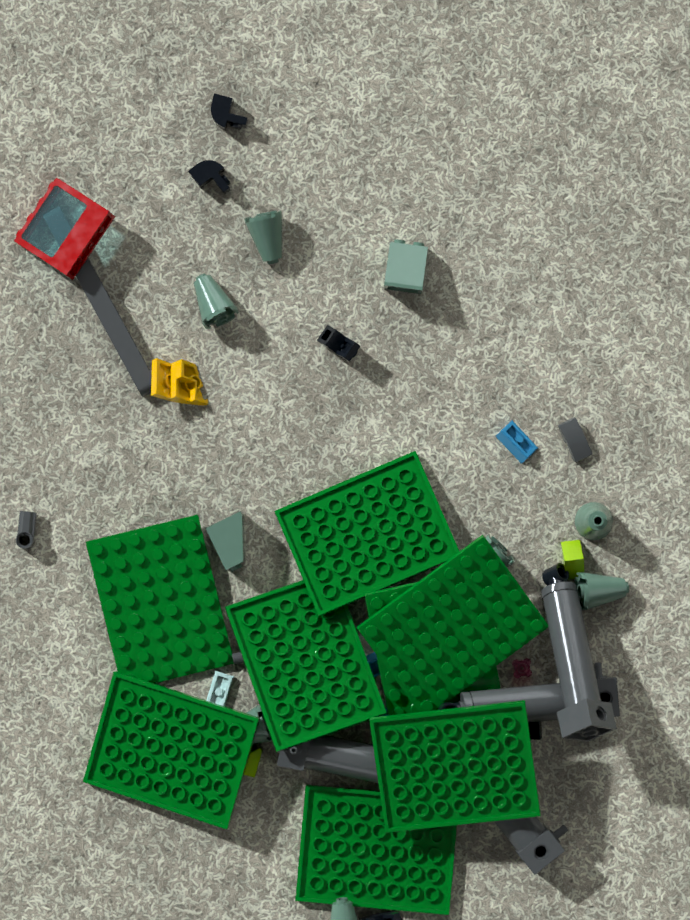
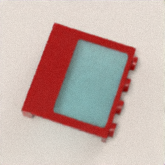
(64, 228)

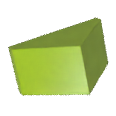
(572, 557)
(253, 762)

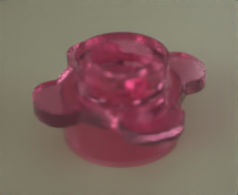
(525, 672)

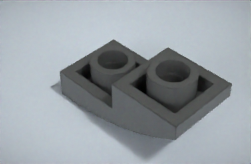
(575, 439)

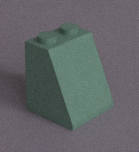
(405, 267)
(229, 540)

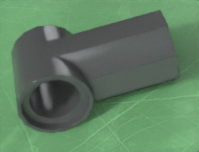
(26, 526)

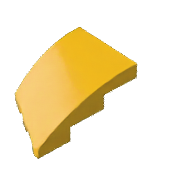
(177, 382)

